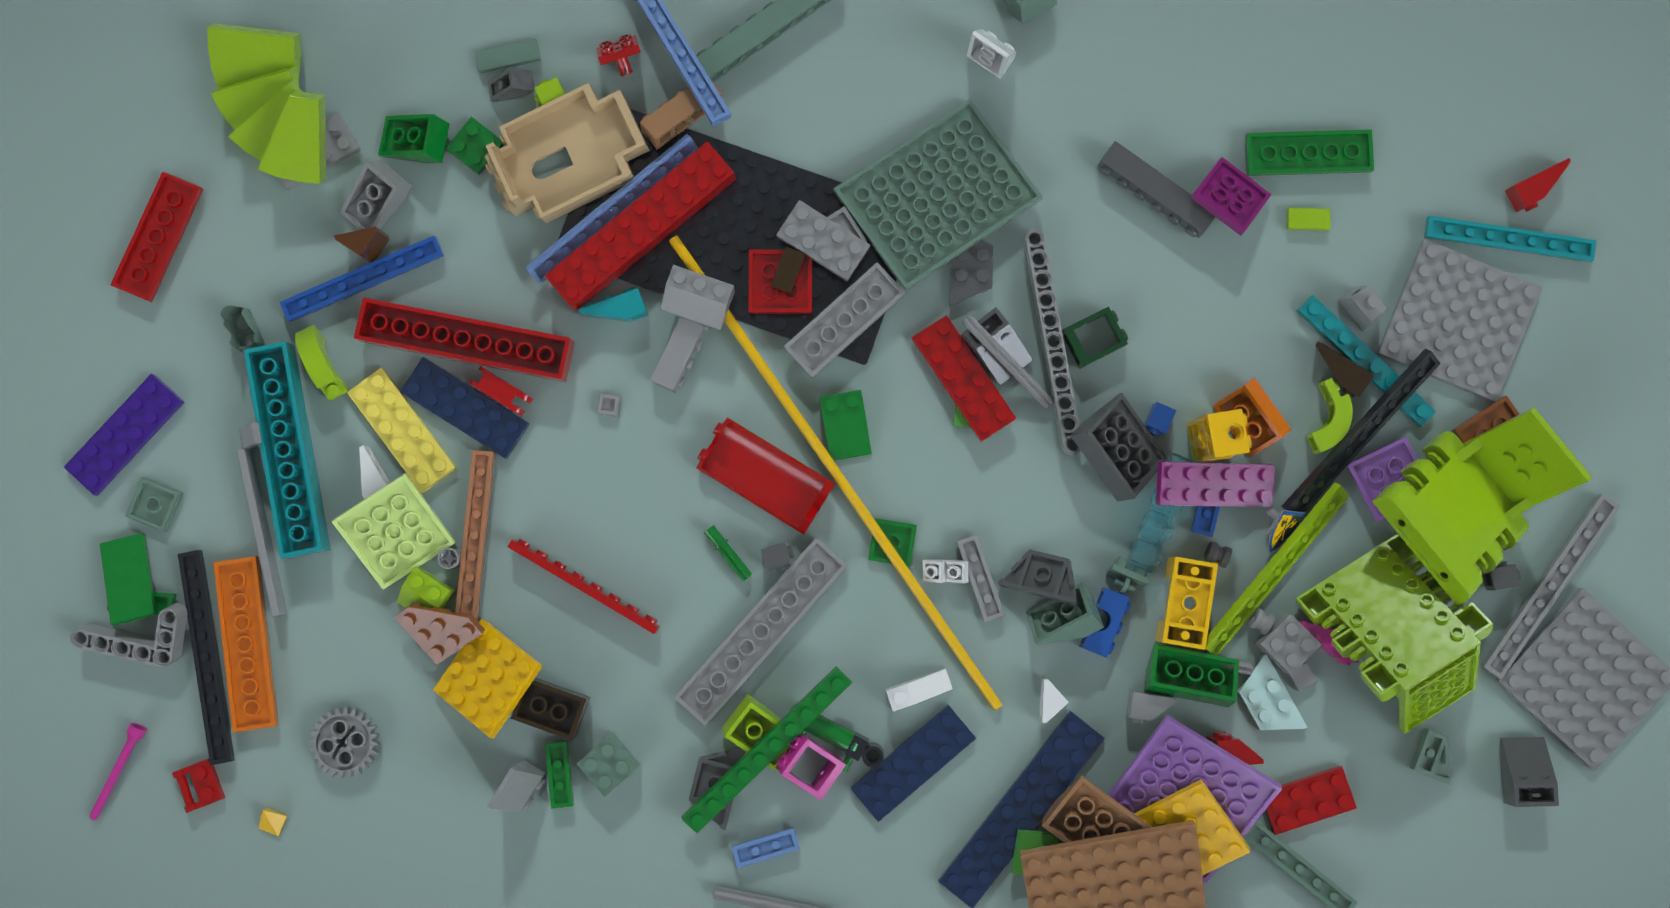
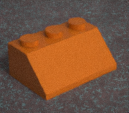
(1263, 418)

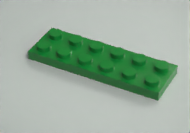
(1309, 152)

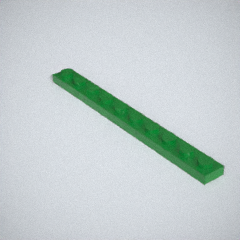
(766, 749)

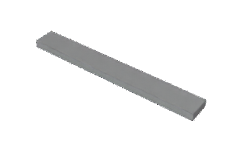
(261, 532)

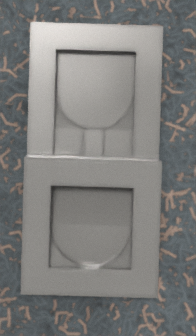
(250, 436)

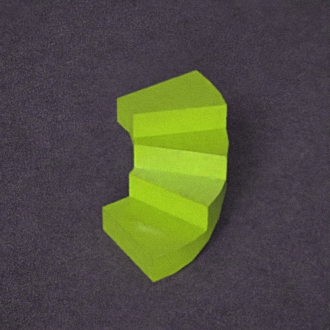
(263, 101)

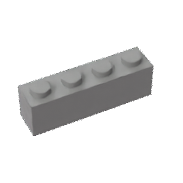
(678, 354)

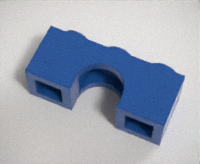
(1114, 607)

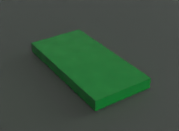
(128, 579)

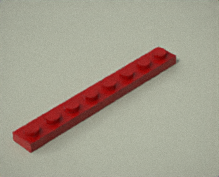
(577, 580)

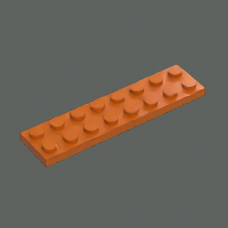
(245, 644)

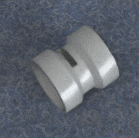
(446, 558)

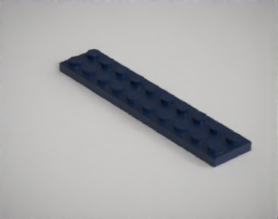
(1020, 809)

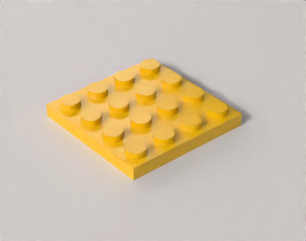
(488, 679)
(1216, 834)

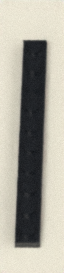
(1362, 432)
(206, 657)

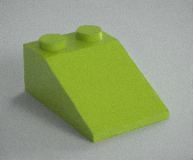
(749, 724)

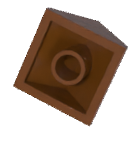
(365, 242)

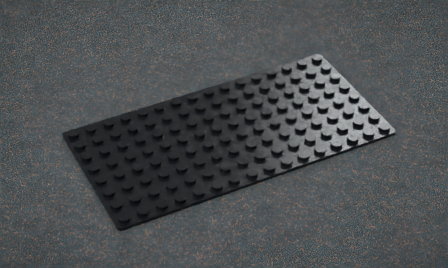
(743, 220)

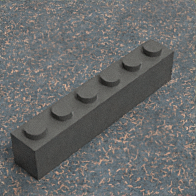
(1155, 189)

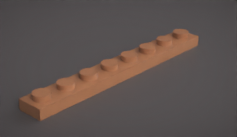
(475, 532)

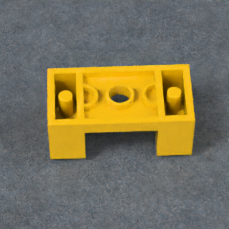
(1210, 436)
(1185, 625)

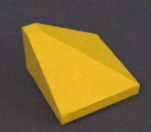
(272, 821)

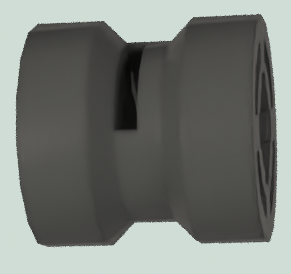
(1215, 553)

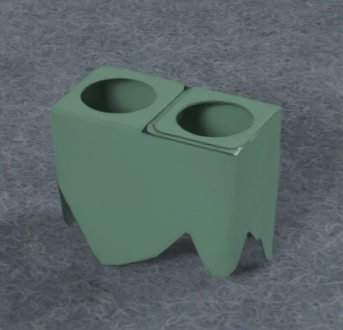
(239, 342)

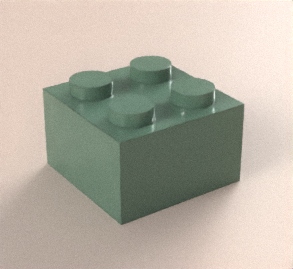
(608, 764)

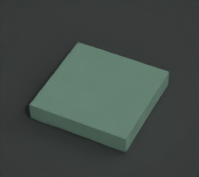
(154, 504)

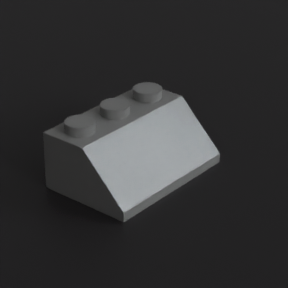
(697, 297)

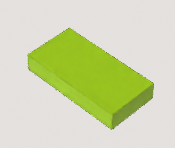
(1308, 219)

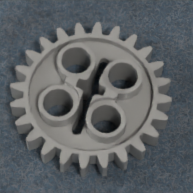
(359, 753)

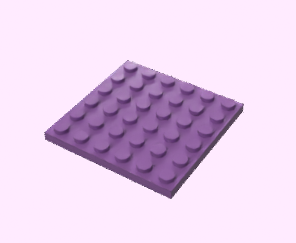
(1180, 757)

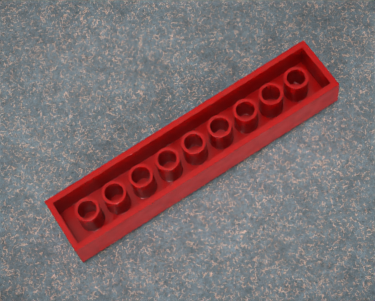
(641, 226)
(464, 339)

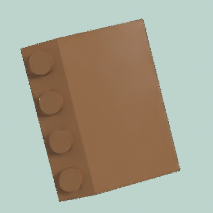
(1088, 813)

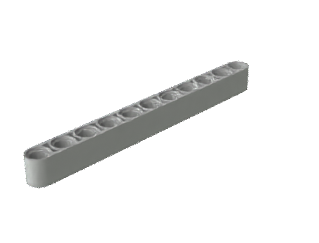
(1055, 331)

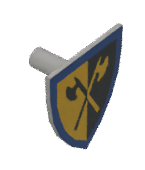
(1282, 526)

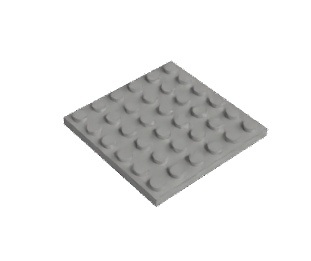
(1464, 315)
(1587, 679)

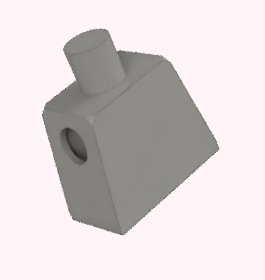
(1363, 306)

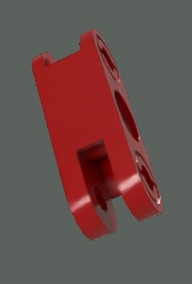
(500, 390)

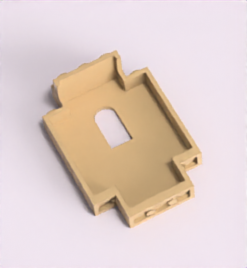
(597, 137)

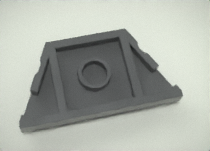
(971, 272)
(1043, 576)
(708, 772)

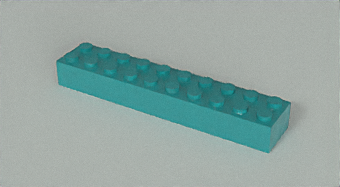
(287, 450)

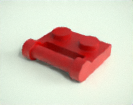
(205, 782)

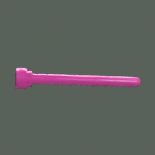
(134, 733)

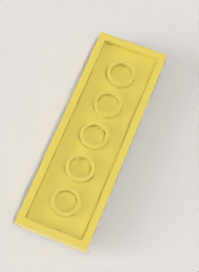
(402, 430)

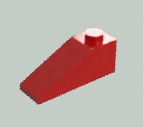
(1530, 191)

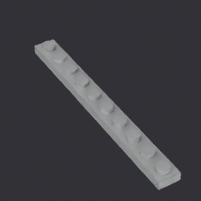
(1550, 586)

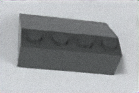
(1119, 448)

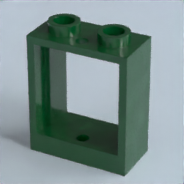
(1075, 346)

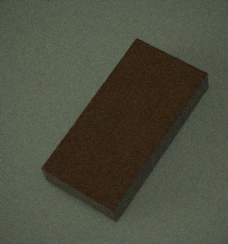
(788, 270)

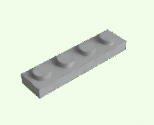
(980, 578)

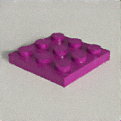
(1231, 196)

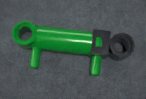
(851, 743)

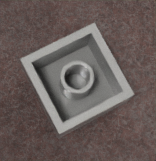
(1288, 643)

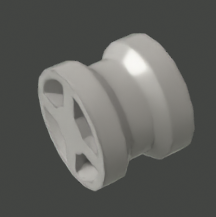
(1261, 621)

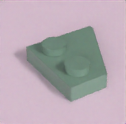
(1432, 756)

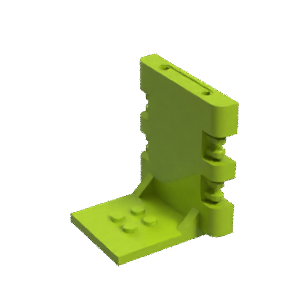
(1471, 497)
(1403, 627)

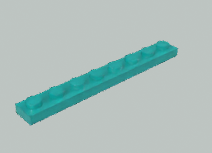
(1510, 238)
(1356, 350)

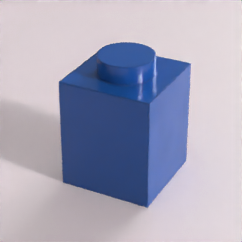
(1159, 419)

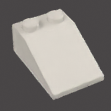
(990, 52)

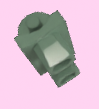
(1126, 578)

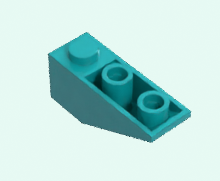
(622, 307)

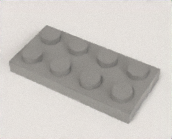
(339, 146)
(823, 240)

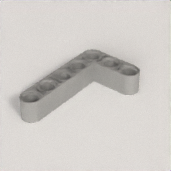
(136, 644)

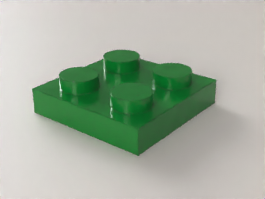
(471, 143)

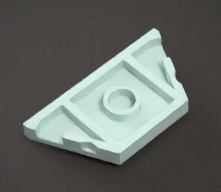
(1269, 700)

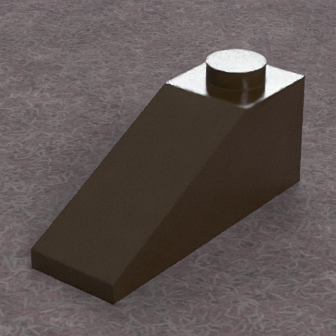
(1347, 372)

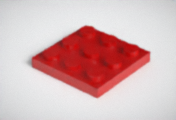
(768, 300)

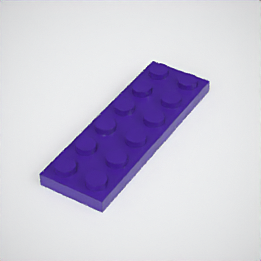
(124, 434)

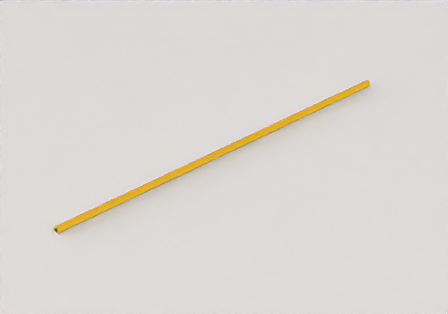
(848, 491)

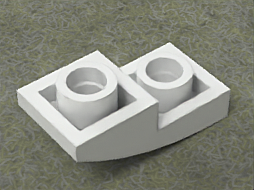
(945, 571)

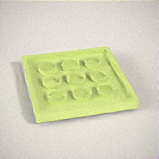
(393, 531)

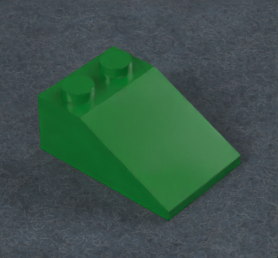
(414, 138)
(845, 425)

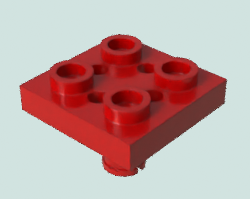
(619, 52)

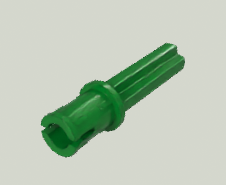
(727, 553)

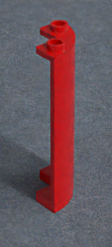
(764, 475)

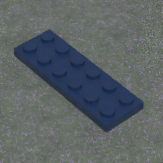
(464, 408)
(913, 763)

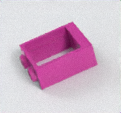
(825, 777)

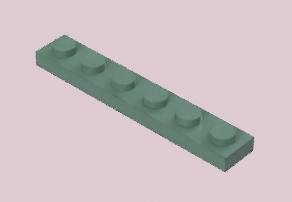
(1298, 868)

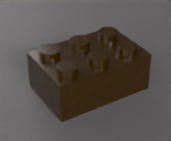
(551, 709)

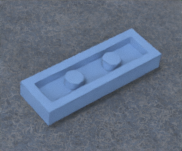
(765, 847)

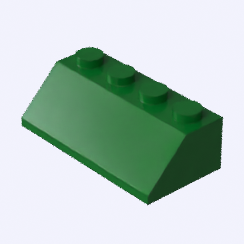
(1192, 675)

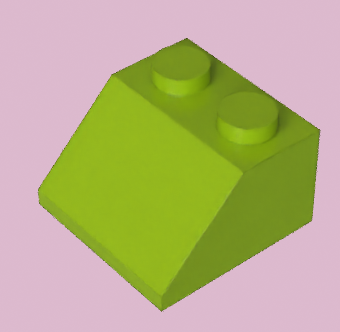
(424, 589)

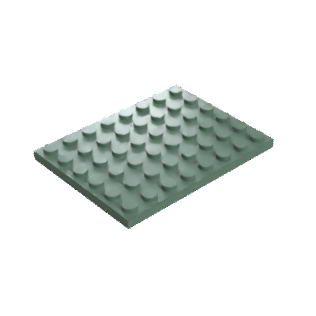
(937, 194)

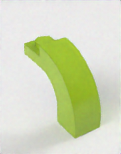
(314, 356)
(1338, 421)

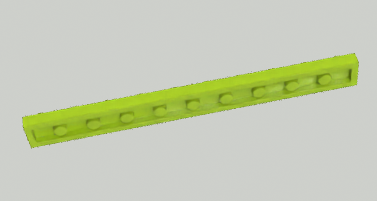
(1276, 569)

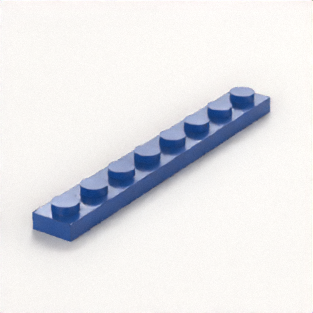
(361, 279)

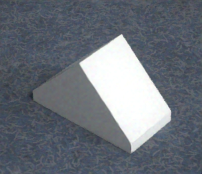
(1050, 701)

